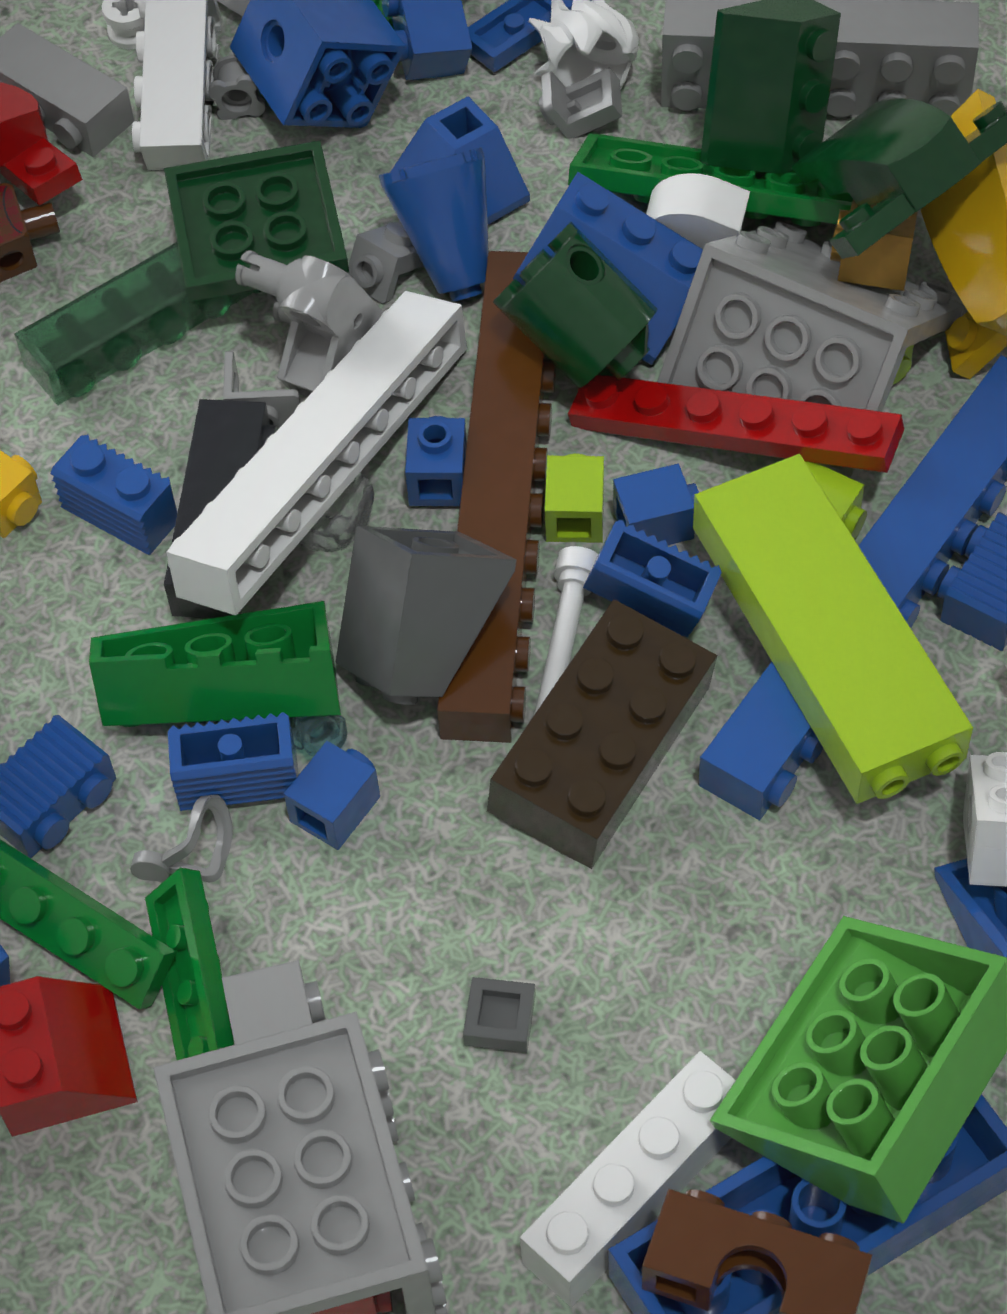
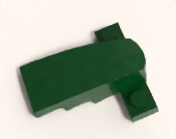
(901, 159)

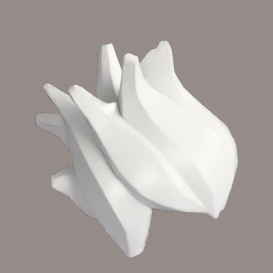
(586, 41)

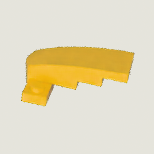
(971, 243)

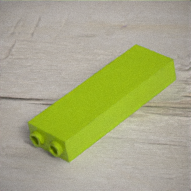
(831, 630)

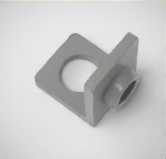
(279, 403)

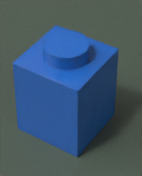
(657, 503)
(333, 794)

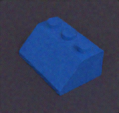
(637, 244)

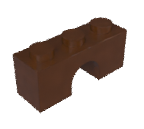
(704, 1241)

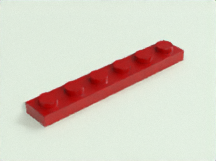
(739, 422)

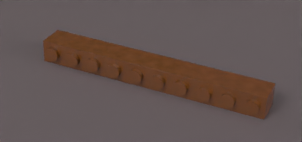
(500, 512)

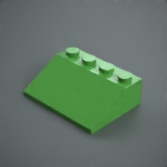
(873, 1065)

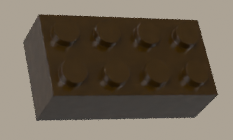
(601, 733)

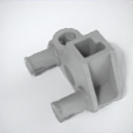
(323, 311)

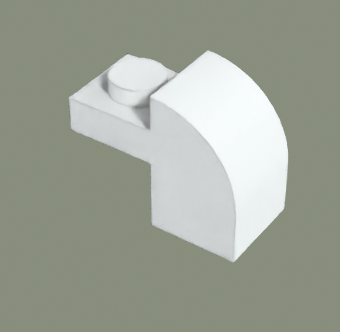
(699, 207)

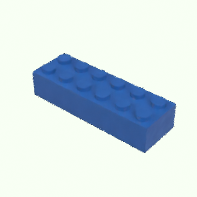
(964, 1180)

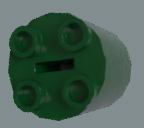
(579, 309)

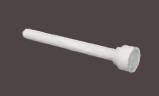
(571, 573)

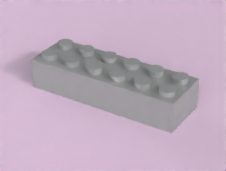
(880, 55)

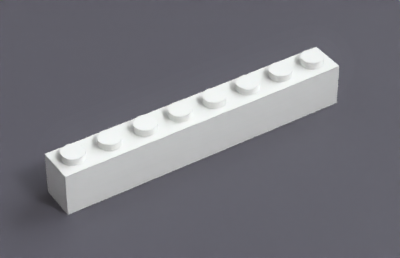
(316, 454)

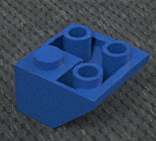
(457, 131)

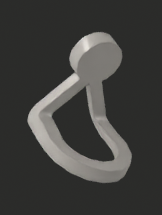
(157, 866)

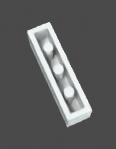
(628, 1181)

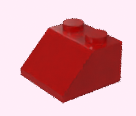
(60, 1053)

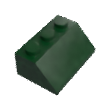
(769, 84)

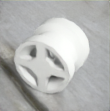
(122, 22)

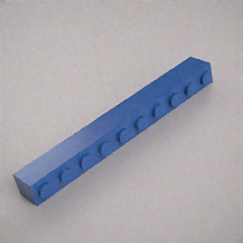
(909, 549)

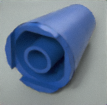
(445, 219)

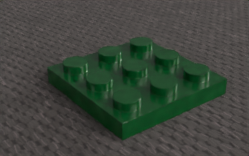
(256, 202)

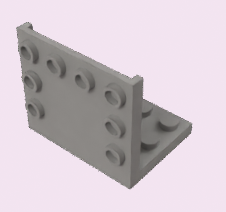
(782, 326)
(296, 1175)

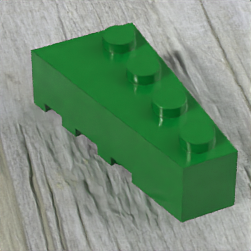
(218, 669)

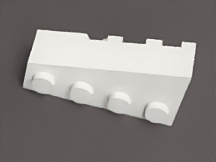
(175, 80)

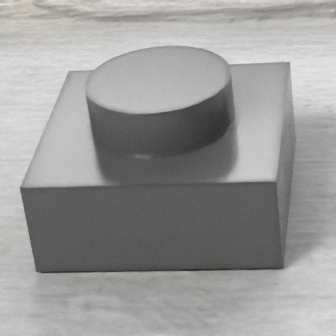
(499, 1014)

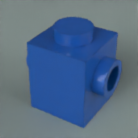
(435, 461)

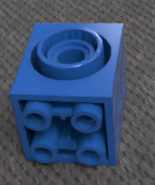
(318, 58)

